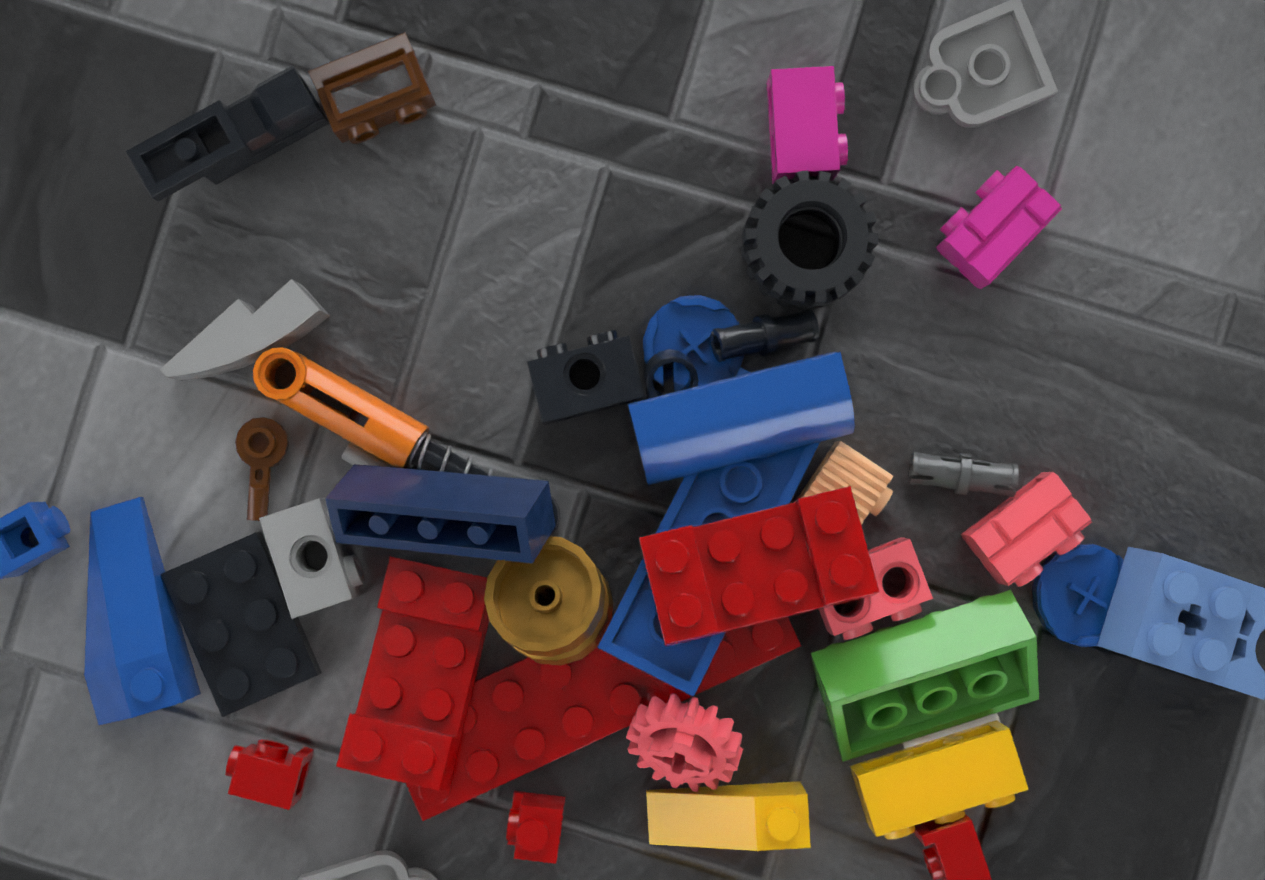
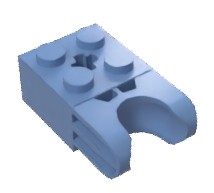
(1187, 620)

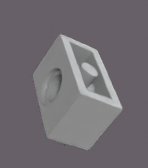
(303, 586)

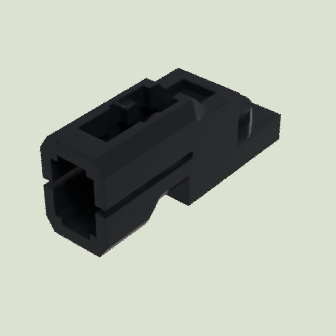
(230, 137)

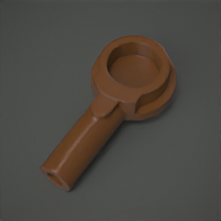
(262, 446)

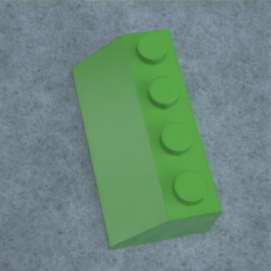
(928, 674)

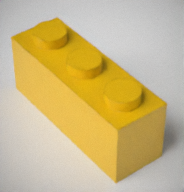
(939, 779)

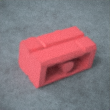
(1028, 530)

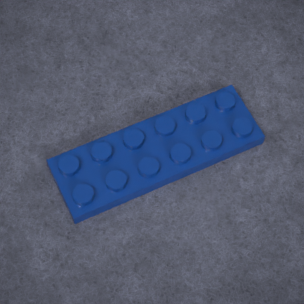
(700, 499)

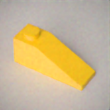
(731, 817)

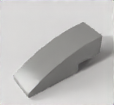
(245, 333)

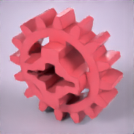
(685, 742)

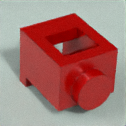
(268, 773)
(535, 826)
(953, 850)

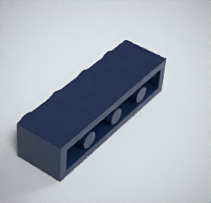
(442, 512)

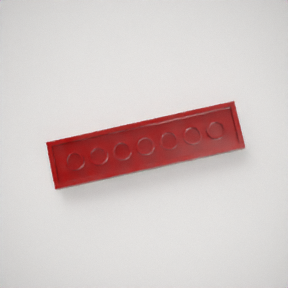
(545, 711)

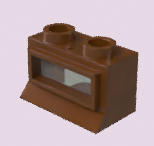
(373, 89)

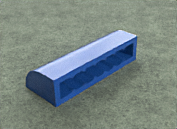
(743, 417)

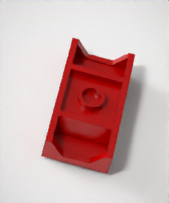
(758, 566)
(418, 676)

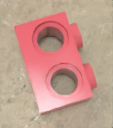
(900, 606)

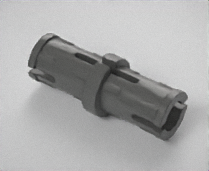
(963, 474)

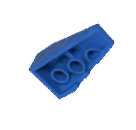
(132, 629)

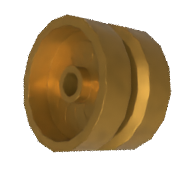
(567, 626)

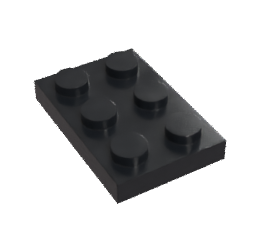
(240, 624)

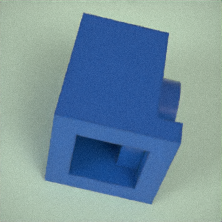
(17, 551)

